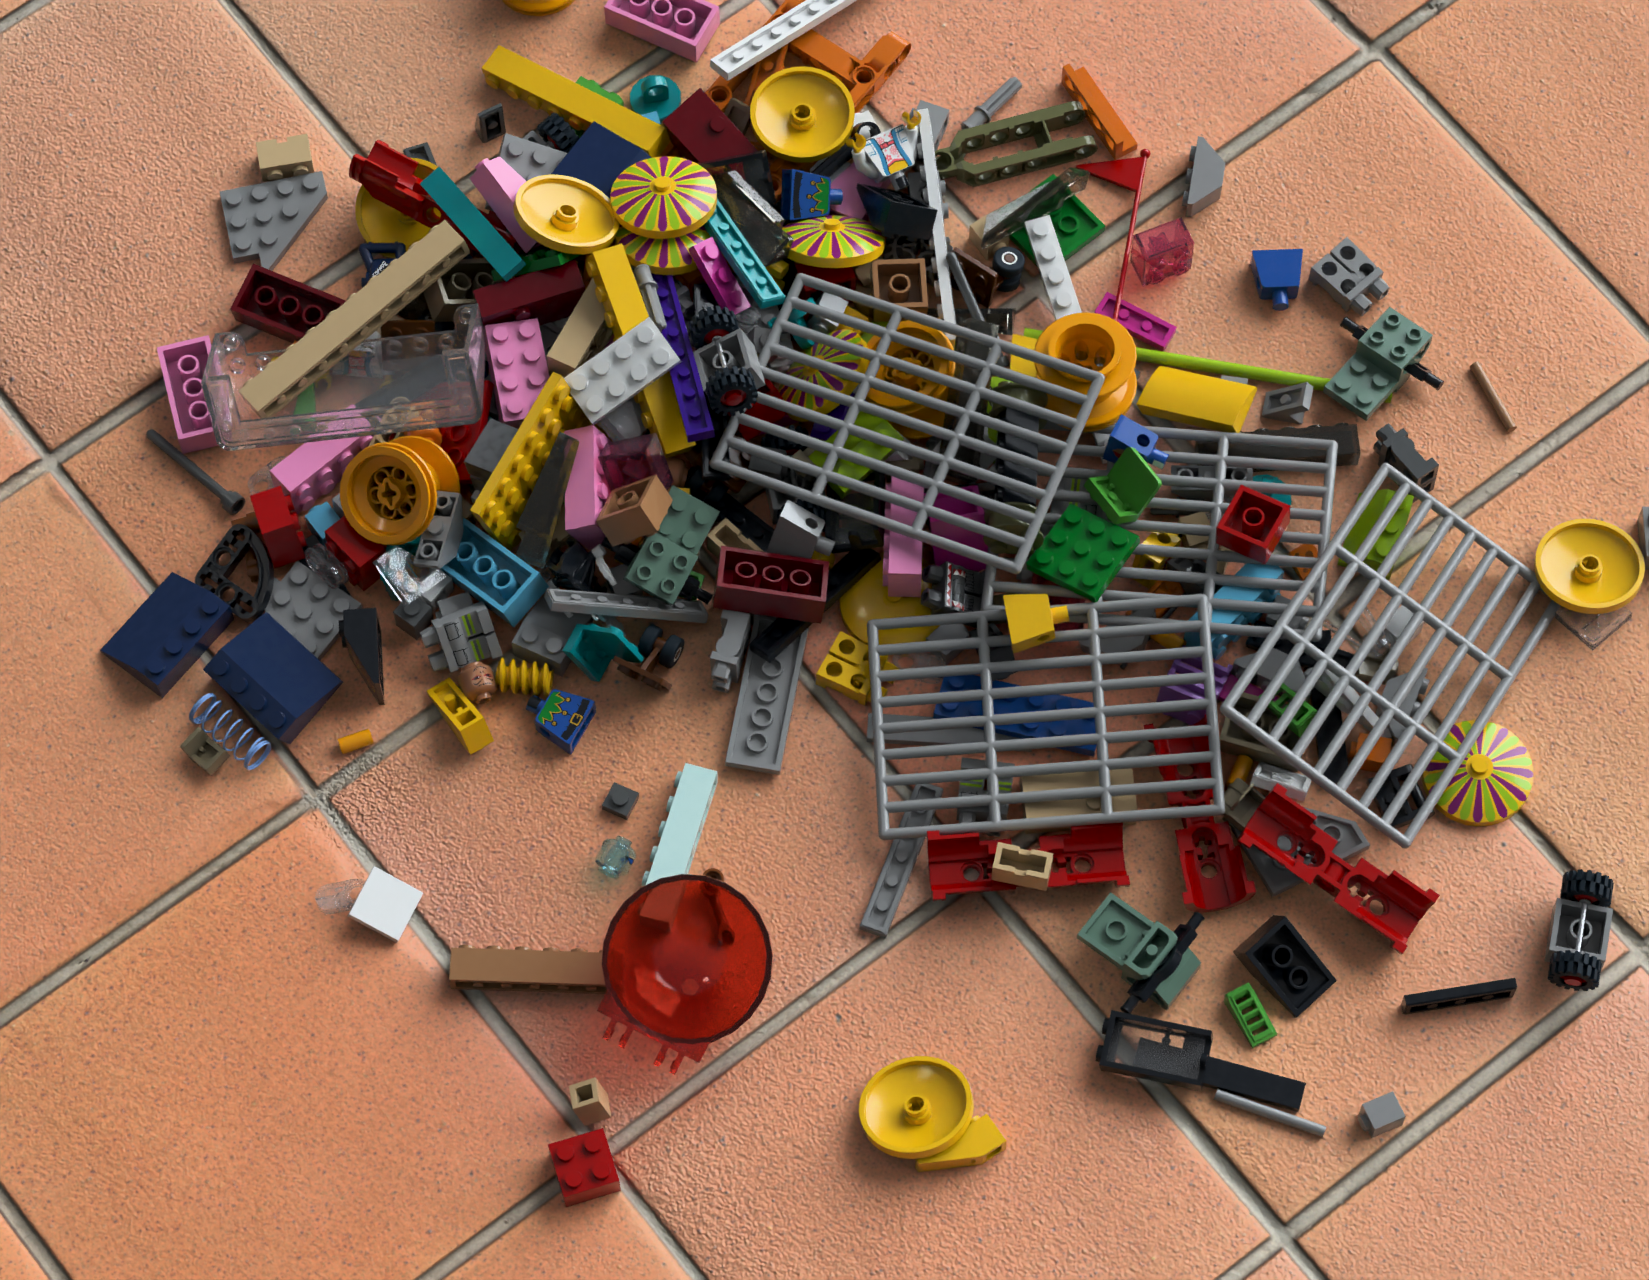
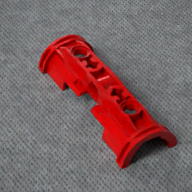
(391, 180)
(1097, 844)
(1230, 884)
(1401, 899)

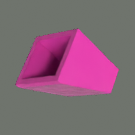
(957, 533)

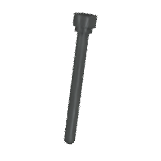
(969, 297)
(231, 501)

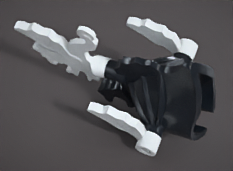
(577, 571)

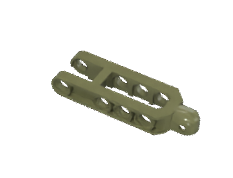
(1007, 130)

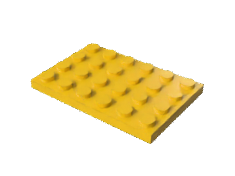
(519, 468)

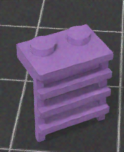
(1191, 691)

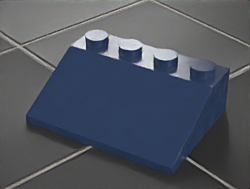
(599, 158)
(168, 633)
(273, 677)

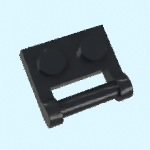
(1390, 789)

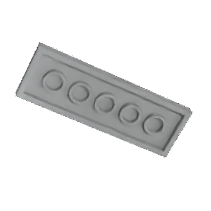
(765, 705)

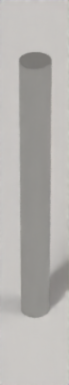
(1269, 1112)

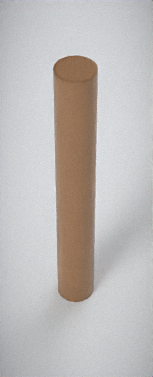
(1493, 397)

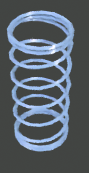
(252, 750)

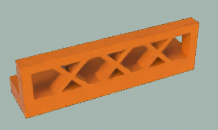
(1098, 111)

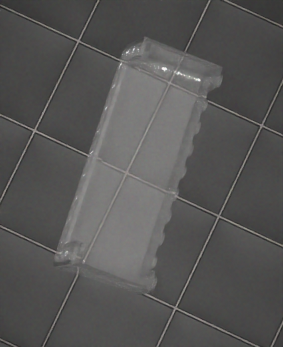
(371, 391)

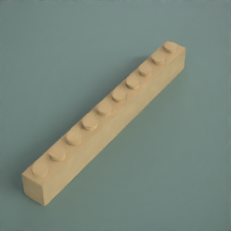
(354, 320)

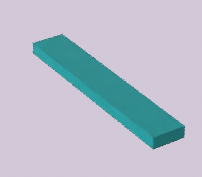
(473, 224)
(743, 259)

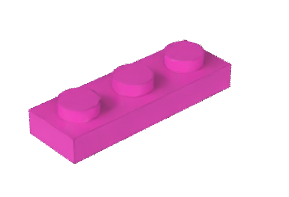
(719, 276)
(1139, 322)

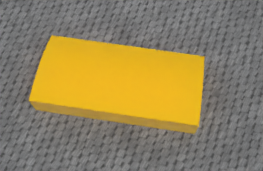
(1196, 399)

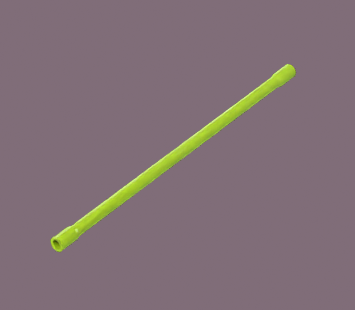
(1220, 367)

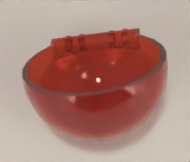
(685, 964)

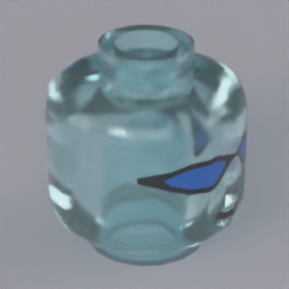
(615, 857)

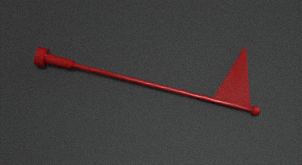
(1129, 175)

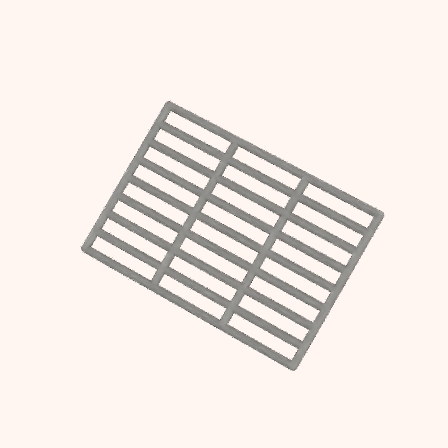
(954, 437)
(1216, 509)
(1369, 691)
(1099, 712)

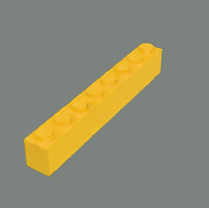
(571, 101)
(623, 312)

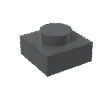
(620, 801)

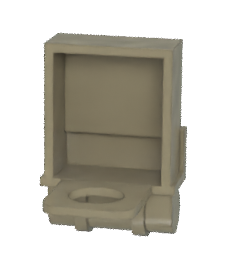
(1240, 803)

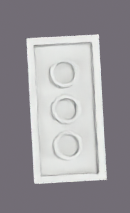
(621, 370)

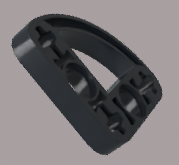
(220, 574)

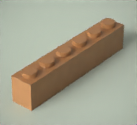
(526, 970)

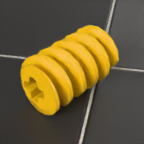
(524, 678)

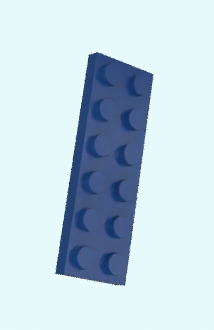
(1018, 705)

